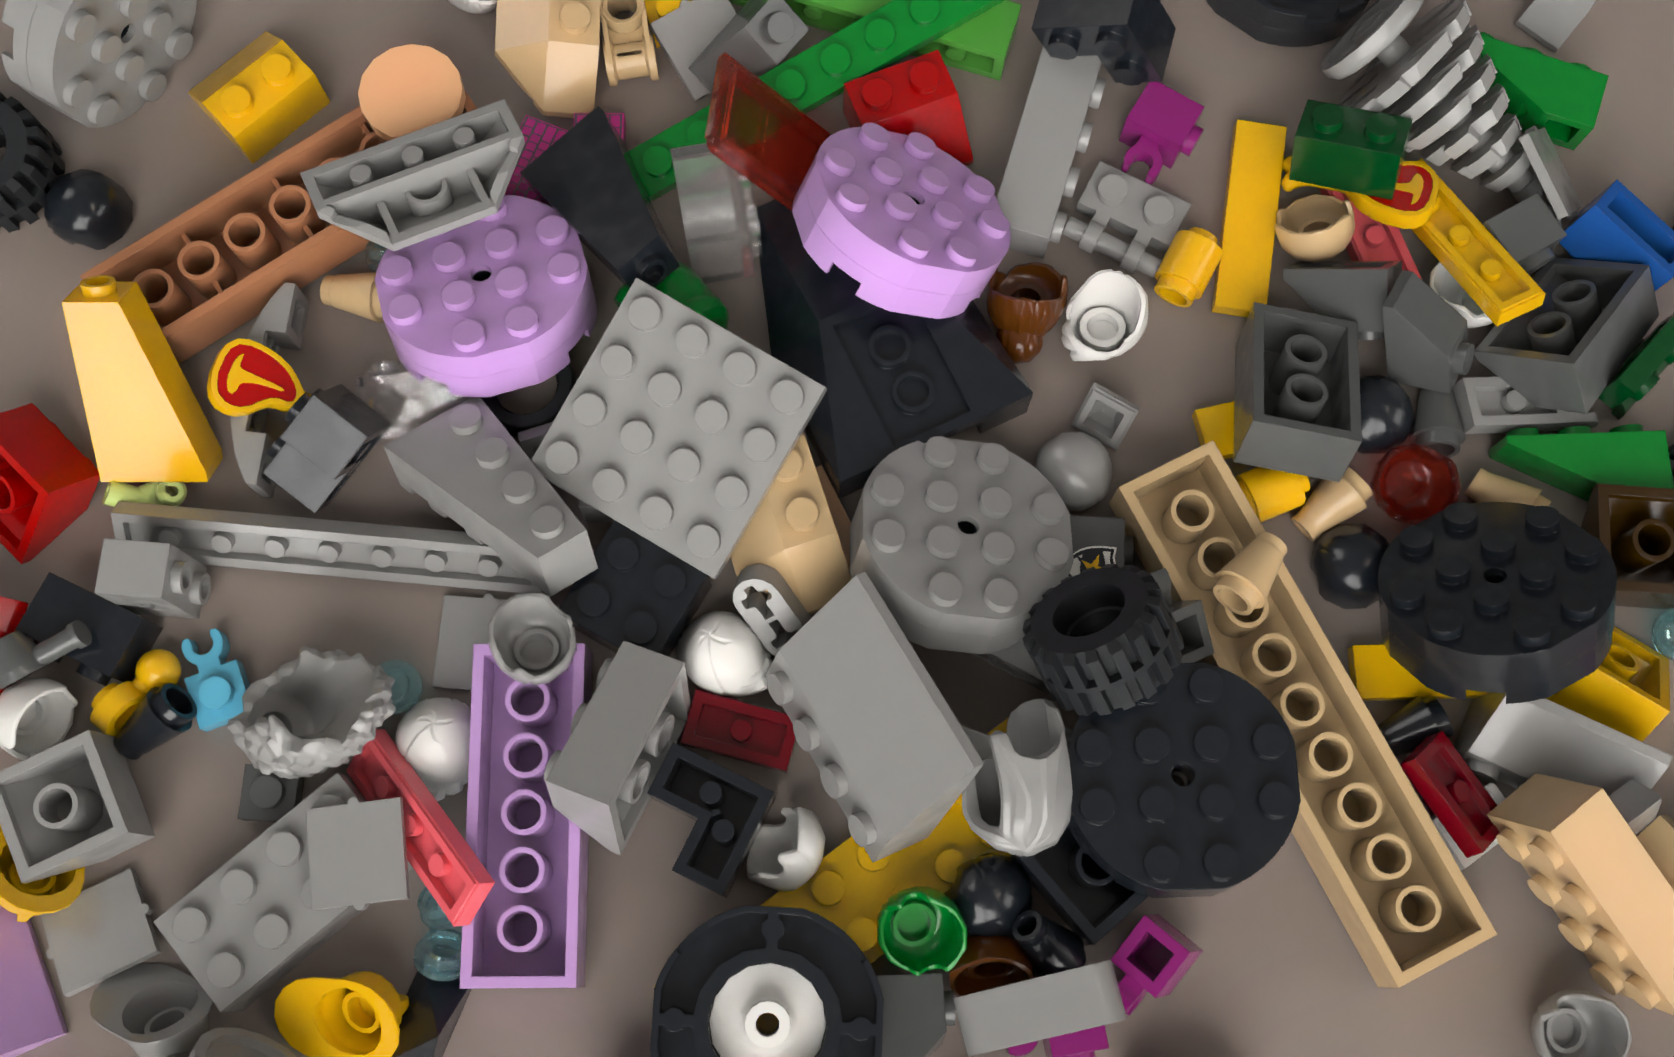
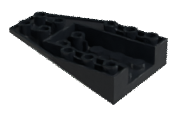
(883, 370)

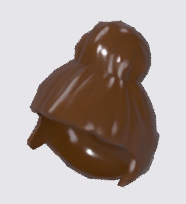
(1026, 307)

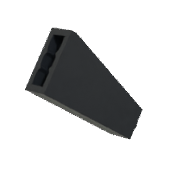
(604, 200)

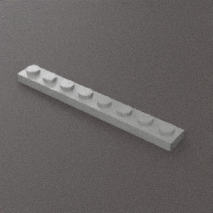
(321, 546)

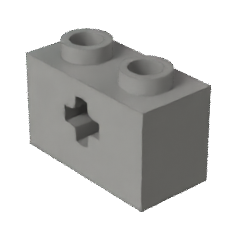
(152, 579)

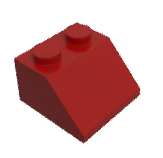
(911, 99)
(41, 482)

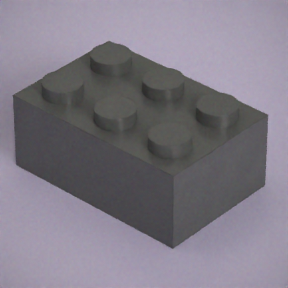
(1297, 392)

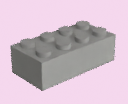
(255, 911)

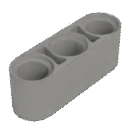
(1040, 1008)

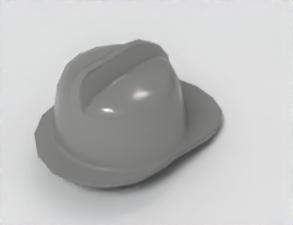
(152, 1009)

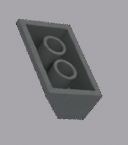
(1578, 337)

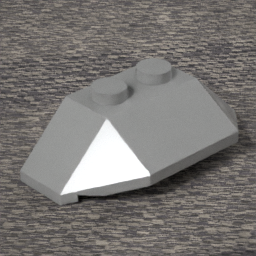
(422, 179)

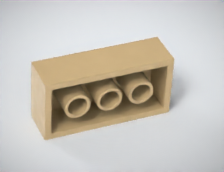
(1597, 883)

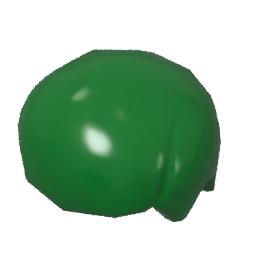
(921, 930)

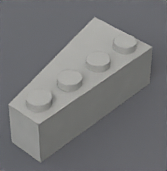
(492, 489)

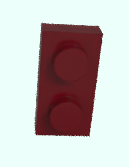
(739, 731)
(1452, 793)

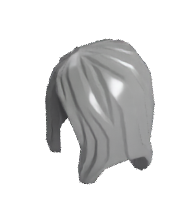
(1025, 787)

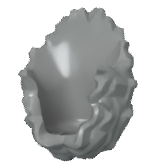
(312, 713)

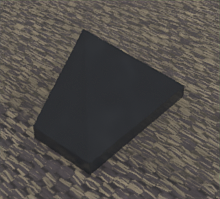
(430, 1016)

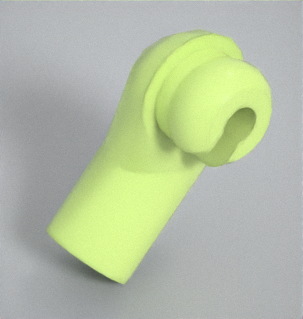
(150, 492)

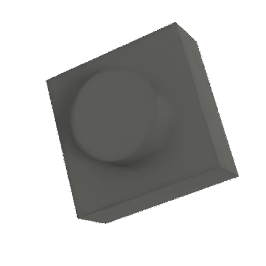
(267, 796)

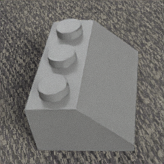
(1551, 740)
(619, 744)

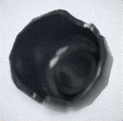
(88, 209)
(1384, 414)
(1348, 565)
(990, 894)

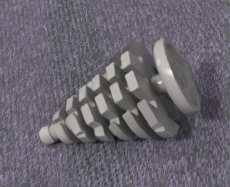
(1440, 83)

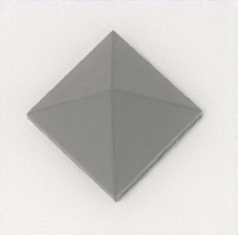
(1105, 416)

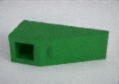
(1547, 91)
(1581, 459)

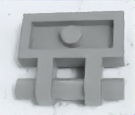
(1129, 207)

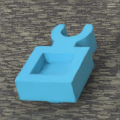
(218, 684)

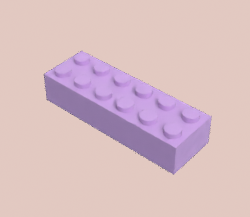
(537, 910)

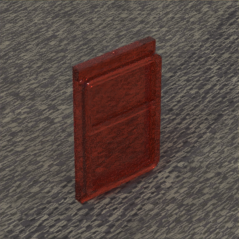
(760, 132)

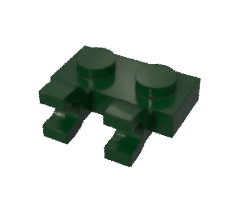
(1641, 369)

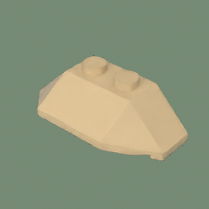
(551, 51)
(796, 534)

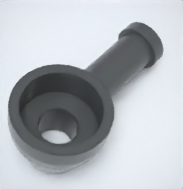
(23, 656)

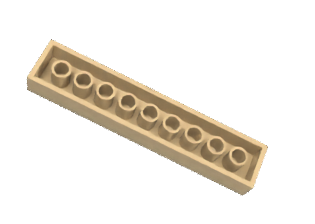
(1357, 807)

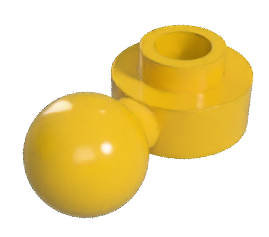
(117, 702)

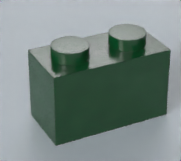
(1350, 149)

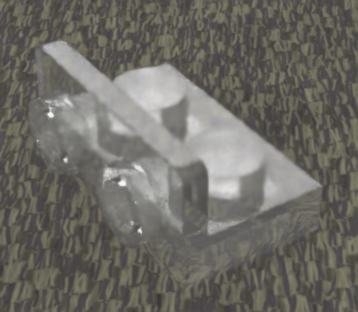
(402, 397)

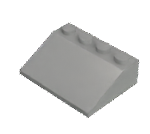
(872, 721)

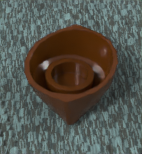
(989, 964)

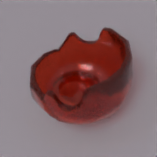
(1414, 483)

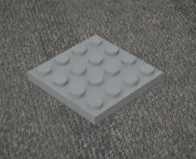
(677, 428)

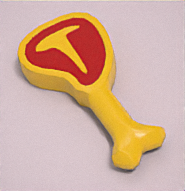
(1410, 204)
(250, 379)

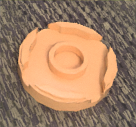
(410, 90)

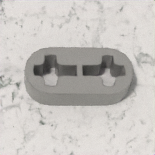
(767, 615)

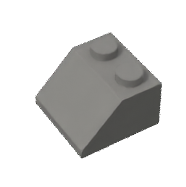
(71, 807)

